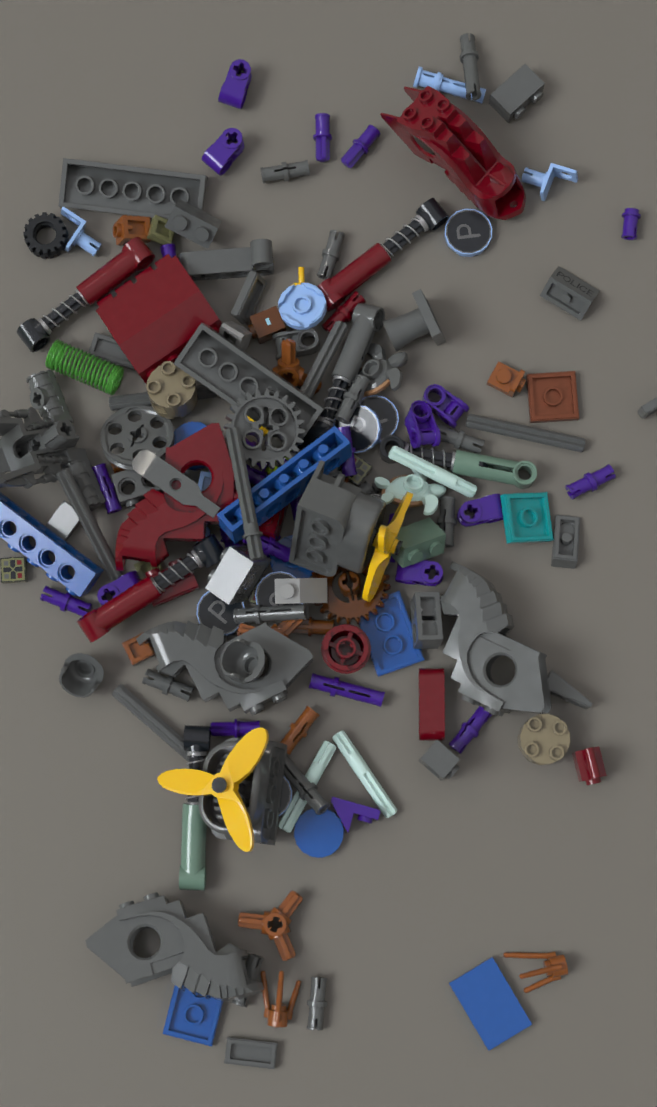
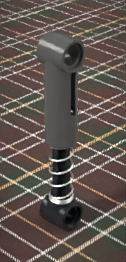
(366, 321)

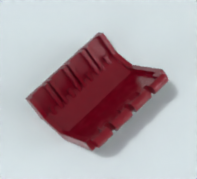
(156, 315)

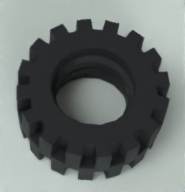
(39, 223)

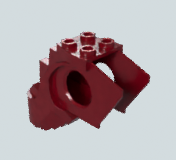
(461, 150)
(165, 519)

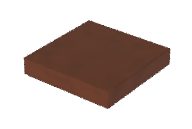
(552, 397)

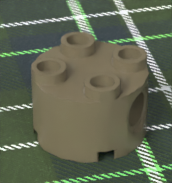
(171, 391)
(544, 739)

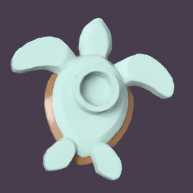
(415, 483)

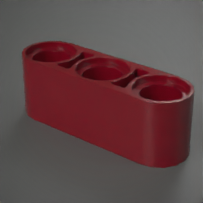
(431, 704)

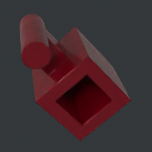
(589, 765)

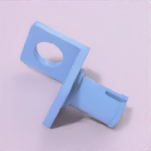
(545, 180)
(79, 237)

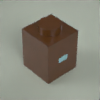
(266, 324)

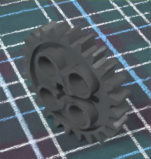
(286, 431)

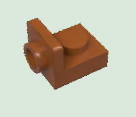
(130, 227)
(506, 379)

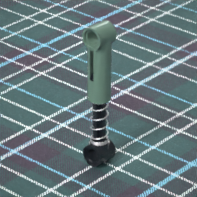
(467, 463)
(193, 847)

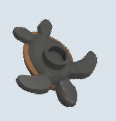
(382, 371)

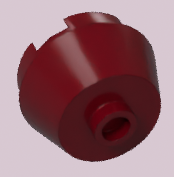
(346, 648)

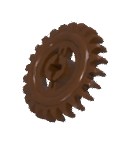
(354, 609)

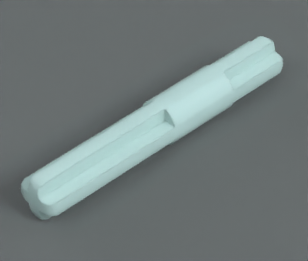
(432, 471)
(364, 774)
(313, 775)

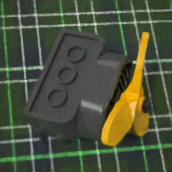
(342, 528)
(237, 788)

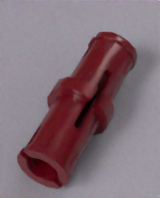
(344, 312)

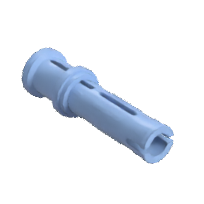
(443, 84)

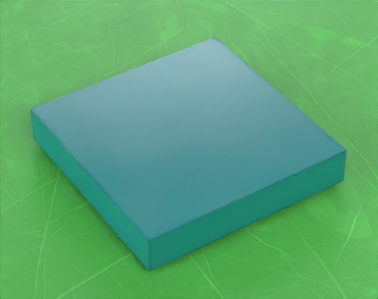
(526, 518)

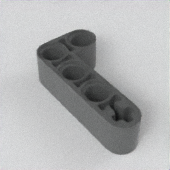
(229, 262)

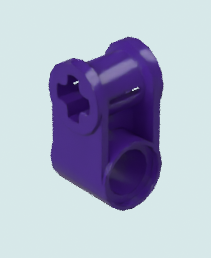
(235, 87)
(221, 153)
(445, 405)
(422, 425)
(486, 510)
(416, 574)
(118, 586)

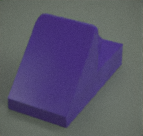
(346, 809)

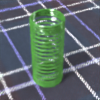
(57, 352)

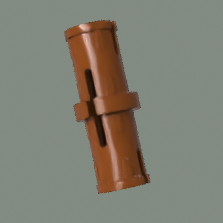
(299, 729)

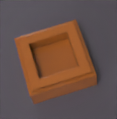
(137, 653)

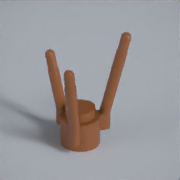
(554, 967)
(277, 1014)

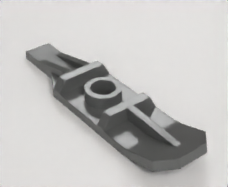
(162, 476)

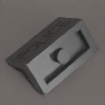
(569, 293)

